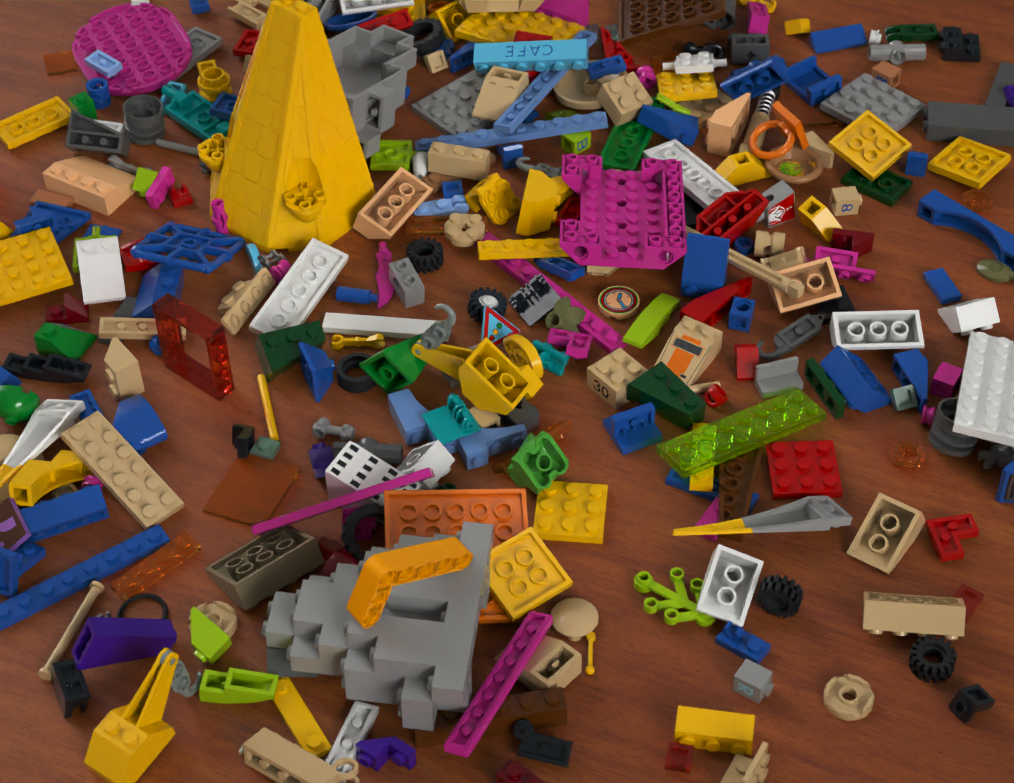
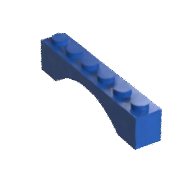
(944, 211)

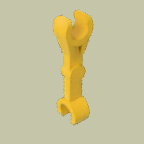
(375, 341)

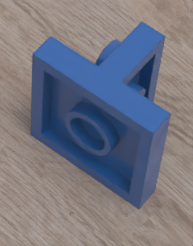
(633, 428)

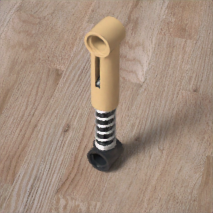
(760, 116)

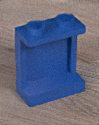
(812, 82)

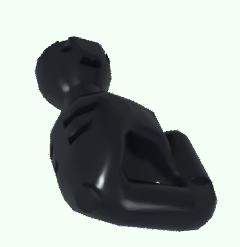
(714, 48)

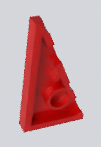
(613, 48)

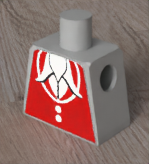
(780, 206)

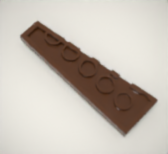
(736, 487)

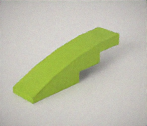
(650, 321)

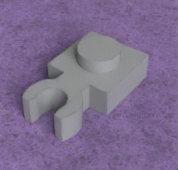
(999, 454)

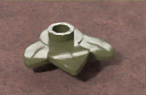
(567, 315)

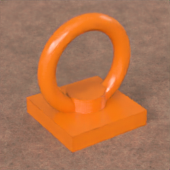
(788, 126)

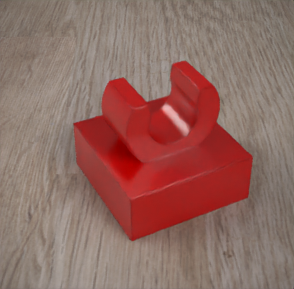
(180, 196)

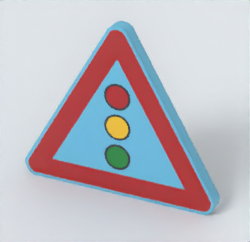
(496, 327)

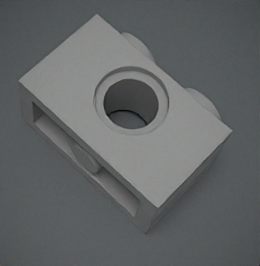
(406, 283)

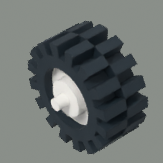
(482, 298)

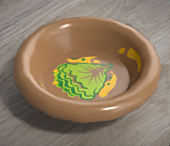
(795, 166)

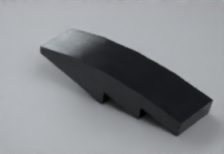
(47, 369)

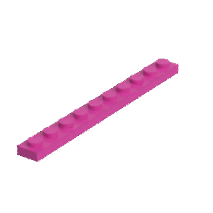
(523, 272)

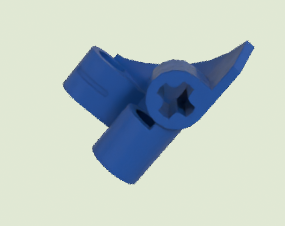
(139, 423)

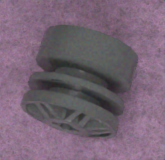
(144, 119)
(941, 432)

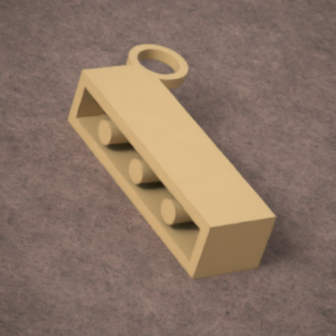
(291, 764)

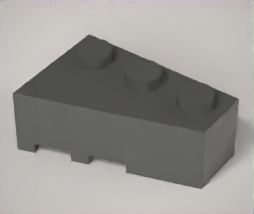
(92, 137)

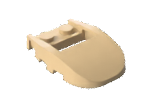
(248, 14)

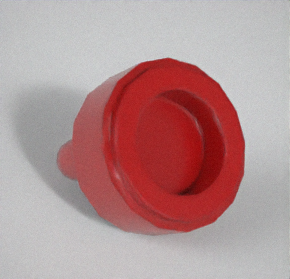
(717, 394)

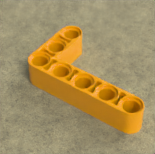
(401, 567)

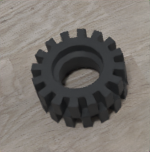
(425, 247)
(779, 596)
(936, 648)

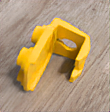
(495, 198)

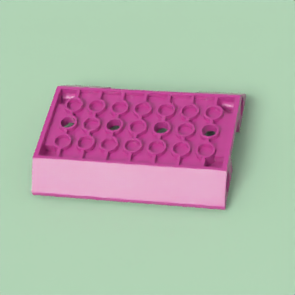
(625, 215)

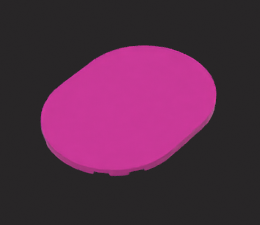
(141, 38)

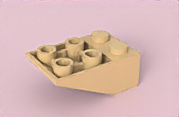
(498, 92)
(551, 665)

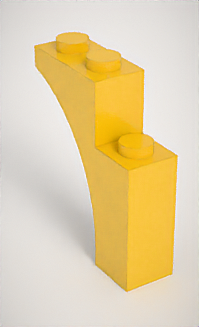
(41, 477)

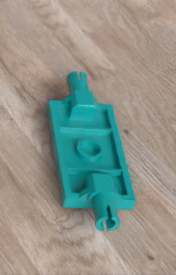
(193, 113)

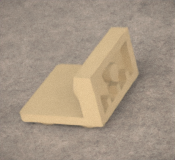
(747, 770)

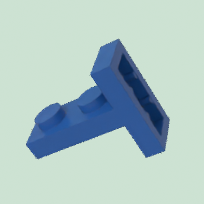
(15, 564)

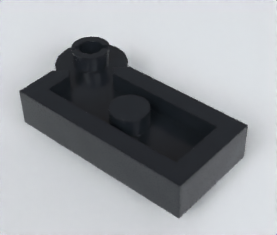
(542, 746)

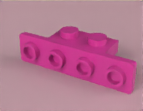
(844, 264)

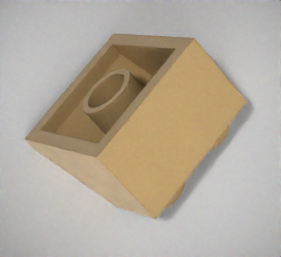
(122, 371)

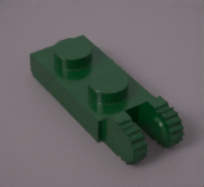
(911, 32)

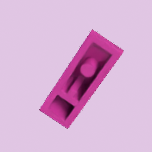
(757, 18)

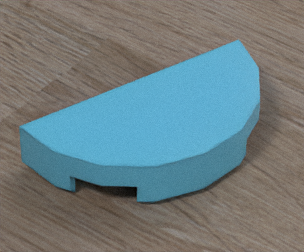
(252, 253)

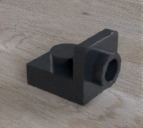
(243, 438)
(969, 701)

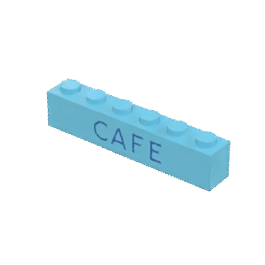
(532, 55)

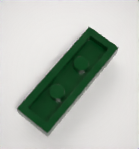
(824, 388)

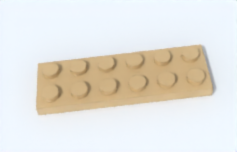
(122, 470)

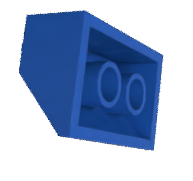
(757, 78)
(155, 285)
(855, 380)

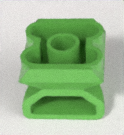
(537, 463)

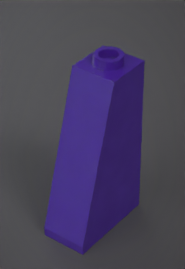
(121, 640)

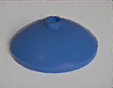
(341, 23)

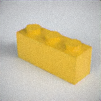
(715, 730)

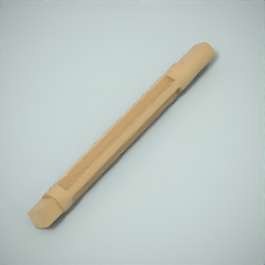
(762, 272)

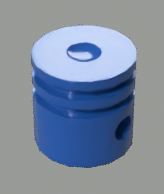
(99, 94)

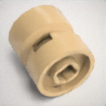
(768, 244)

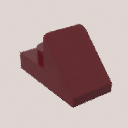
(852, 241)
(71, 312)

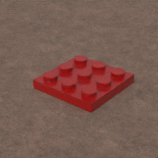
(803, 469)

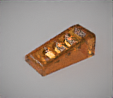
(657, 61)

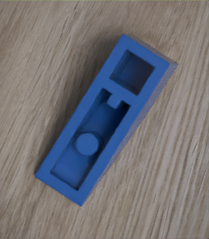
(670, 123)
(912, 368)

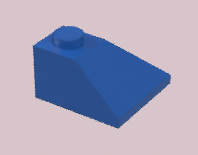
(316, 369)

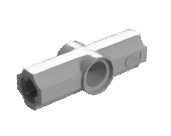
(897, 52)

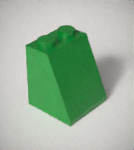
(394, 366)

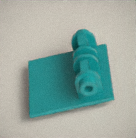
(451, 420)

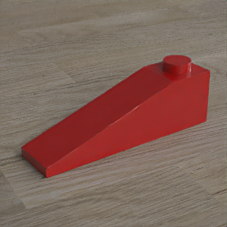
(716, 304)

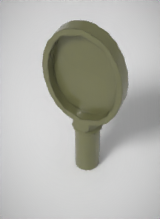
(995, 271)

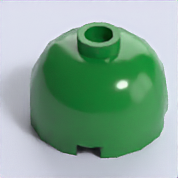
(17, 405)

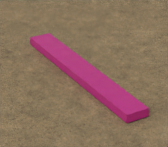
(342, 501)
(498, 684)

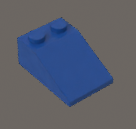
(704, 264)

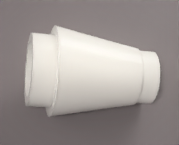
(420, 165)

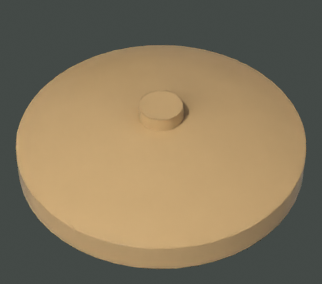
(579, 91)

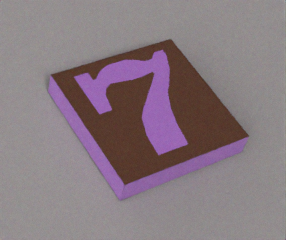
(12, 525)

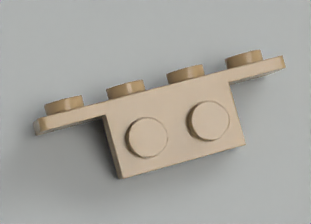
(244, 299)

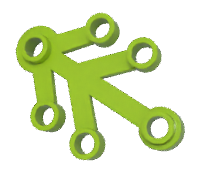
(644, 583)

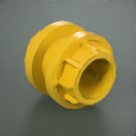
(213, 82)

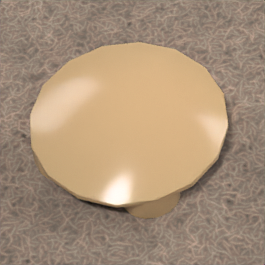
(574, 618)

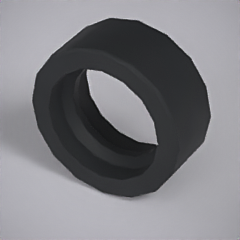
(351, 384)

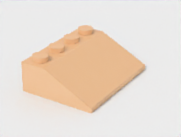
(90, 183)

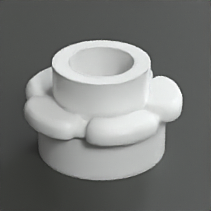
(875, 38)

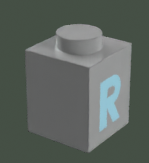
(753, 681)

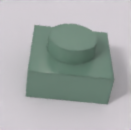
(903, 397)
(265, 448)

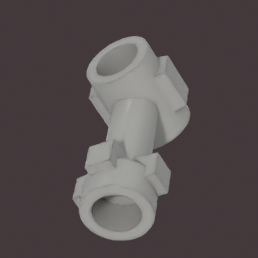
(324, 426)

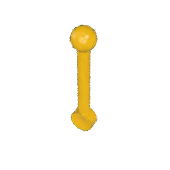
(590, 638)

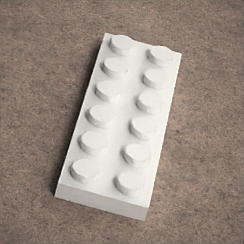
(699, 179)
(300, 288)

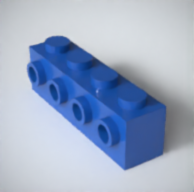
(65, 513)

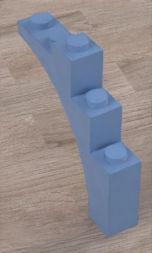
(473, 448)

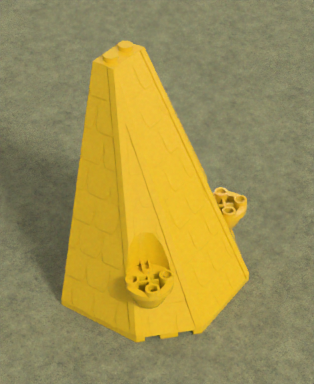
(291, 142)

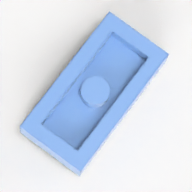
(103, 63)

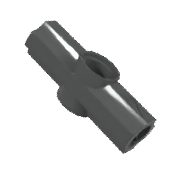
(387, 452)

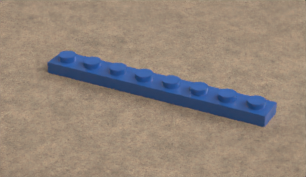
(81, 576)

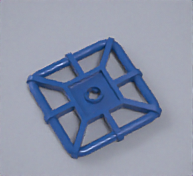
(188, 243)

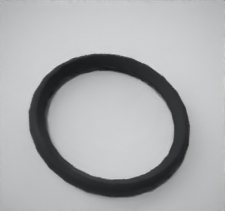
(144, 595)

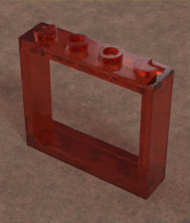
(172, 313)

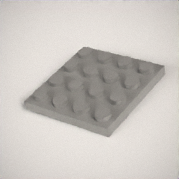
(878, 97)

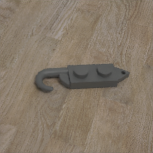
(793, 336)

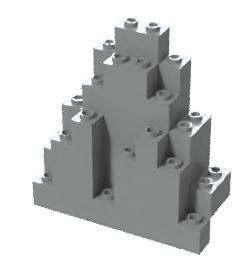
(373, 77)
(416, 649)

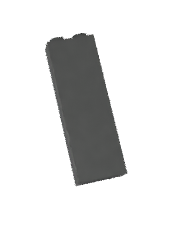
(976, 122)

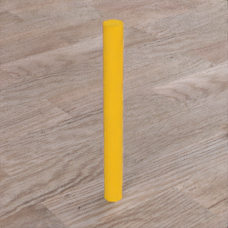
(268, 411)

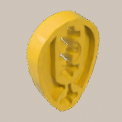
(523, 352)

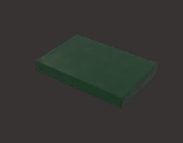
(886, 188)

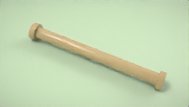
(95, 589)

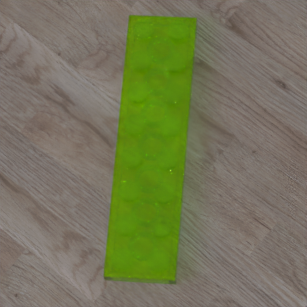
(740, 432)

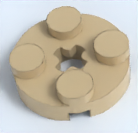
(458, 222)

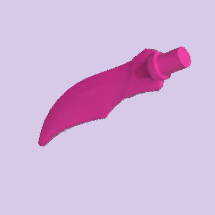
(385, 287)

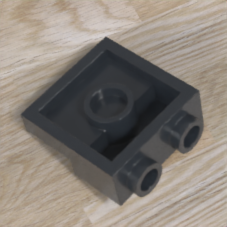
(958, 46)

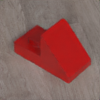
(746, 359)

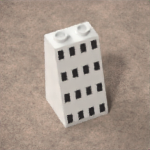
(359, 469)

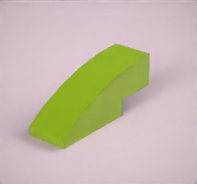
(237, 686)

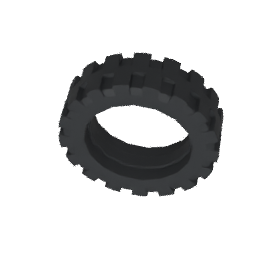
(430, 43)
(350, 524)

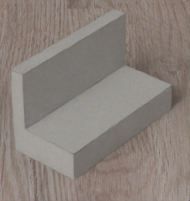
(777, 377)

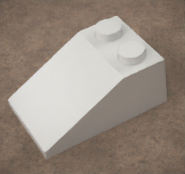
(100, 270)
(729, 585)

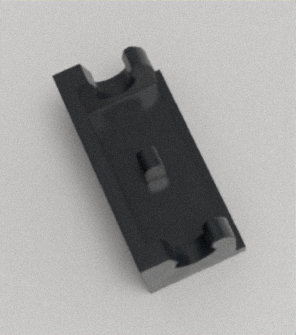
(69, 687)

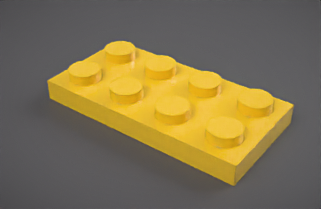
(34, 122)

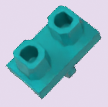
(551, 359)

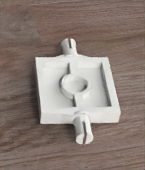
(697, 63)

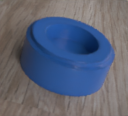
(744, 245)

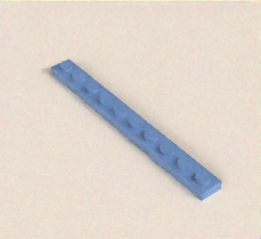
(535, 93)
(523, 132)

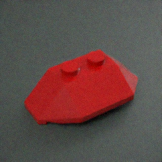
(732, 214)

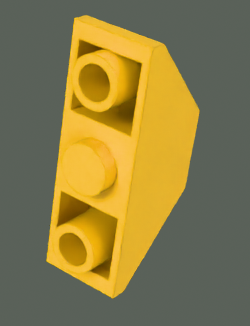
(742, 168)

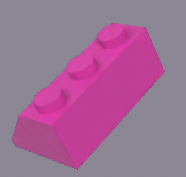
(567, 10)

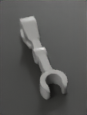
(117, 163)

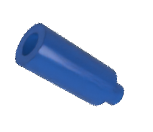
(356, 295)

